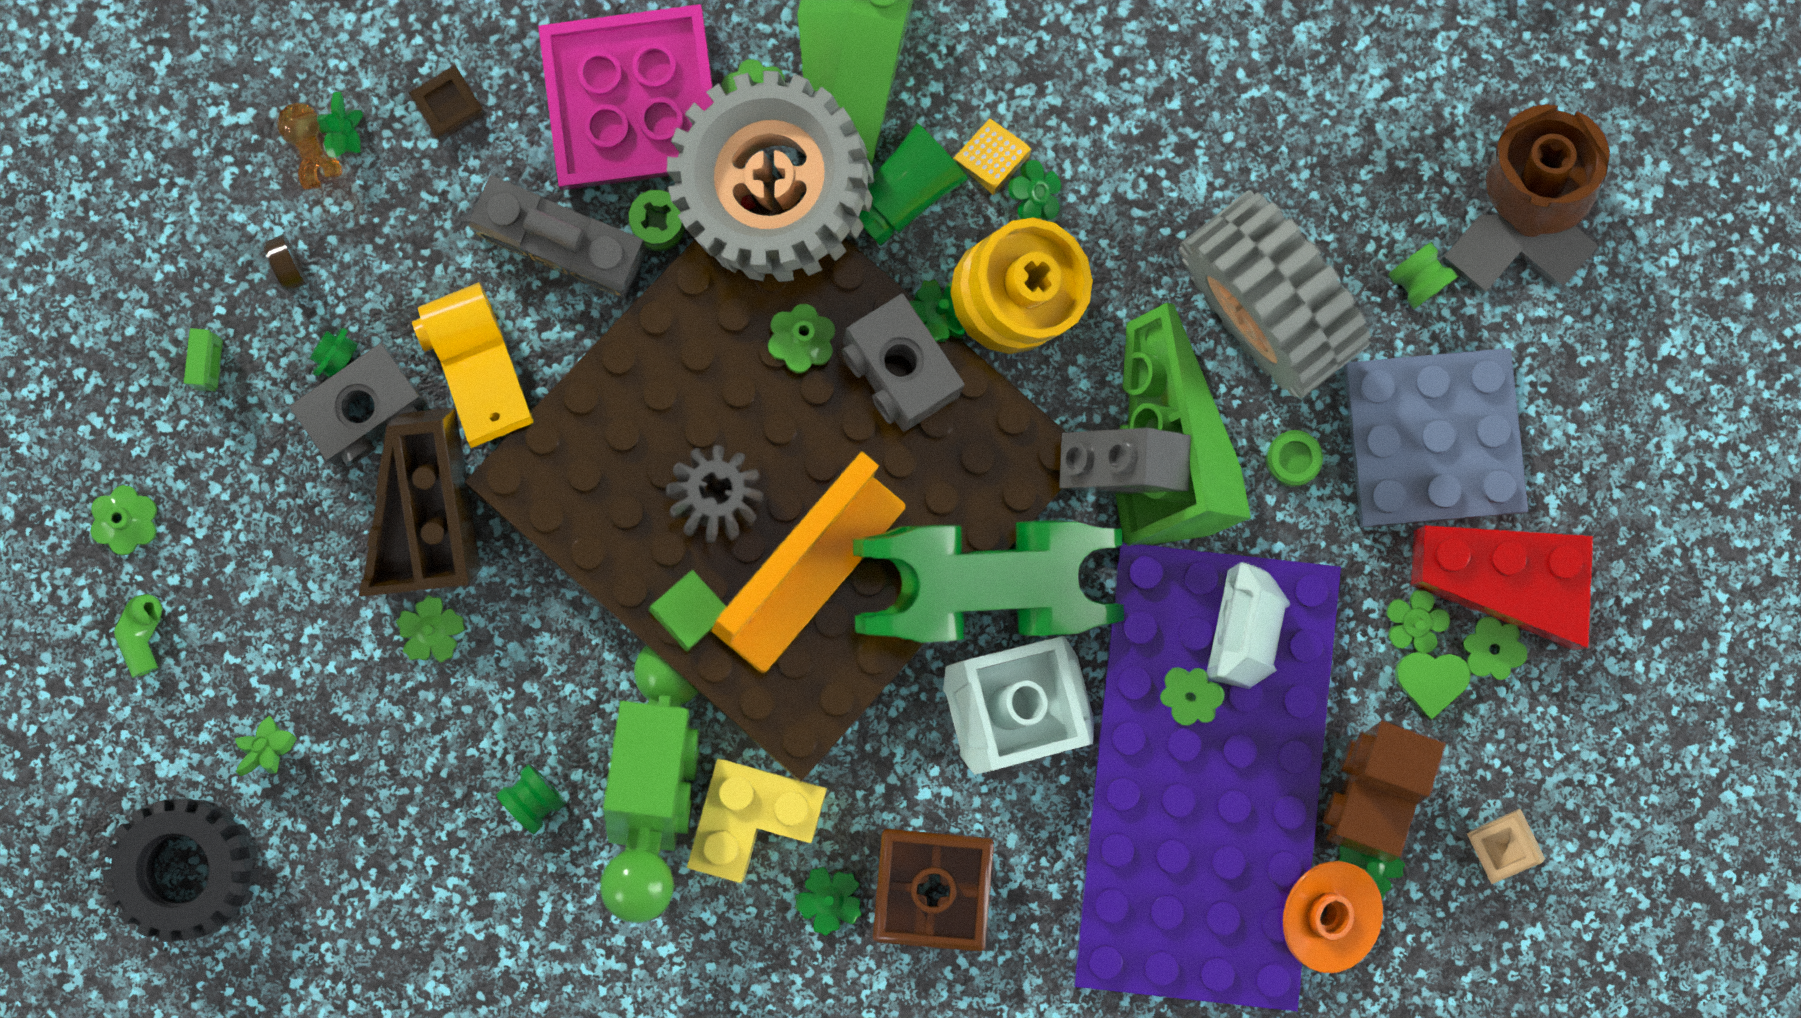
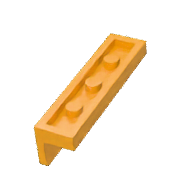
(807, 566)

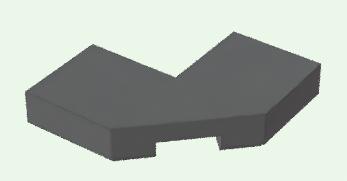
(1494, 243)

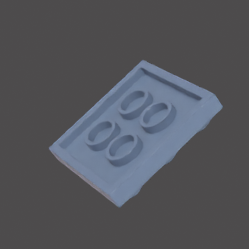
(1435, 438)

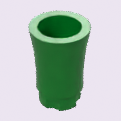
(909, 184)

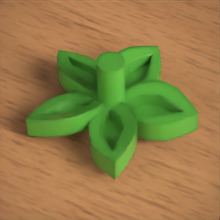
(264, 747)

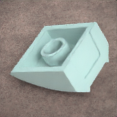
(1247, 628)
(1019, 705)

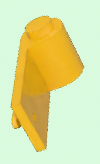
(475, 363)

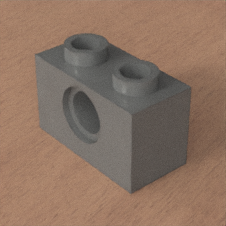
(900, 332)
(326, 407)
(1125, 461)

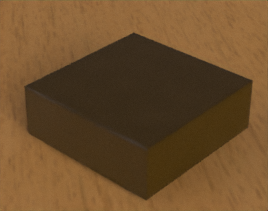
(447, 103)

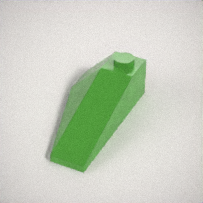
(854, 56)
(1172, 396)

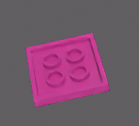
(622, 92)

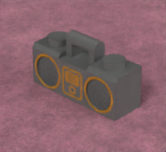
(558, 237)

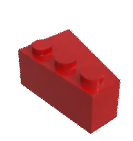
(1512, 575)

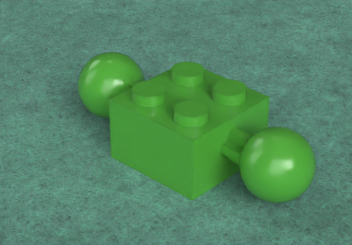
(648, 791)

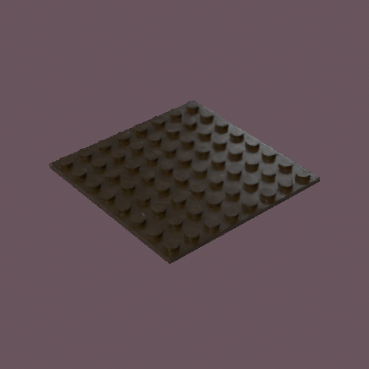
(697, 373)

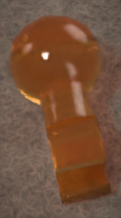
(299, 127)

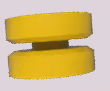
(1021, 286)

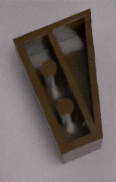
(422, 509)

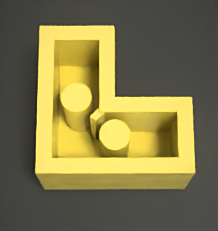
(740, 805)

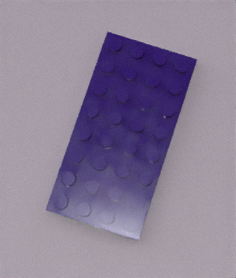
(1203, 820)

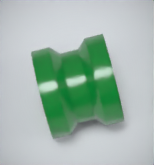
(531, 799)

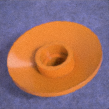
(1350, 922)

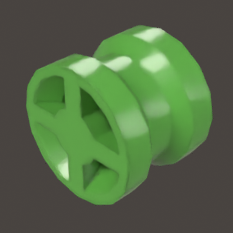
(663, 229)
(1422, 275)

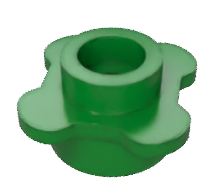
(332, 353)

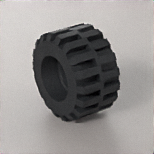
(134, 873)

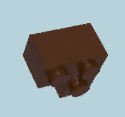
(1384, 782)

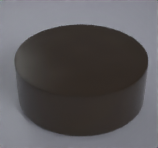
(285, 263)

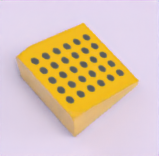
(993, 156)

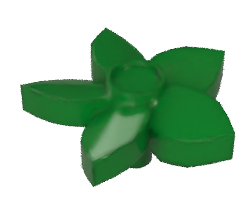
(340, 128)

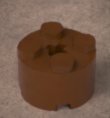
(1547, 170)

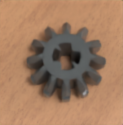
(721, 476)

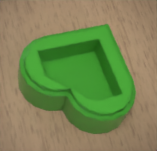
(1432, 681)

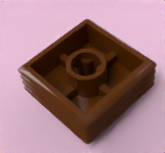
(957, 919)

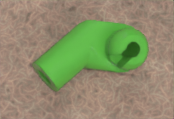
(134, 632)

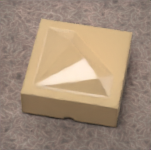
(1506, 846)

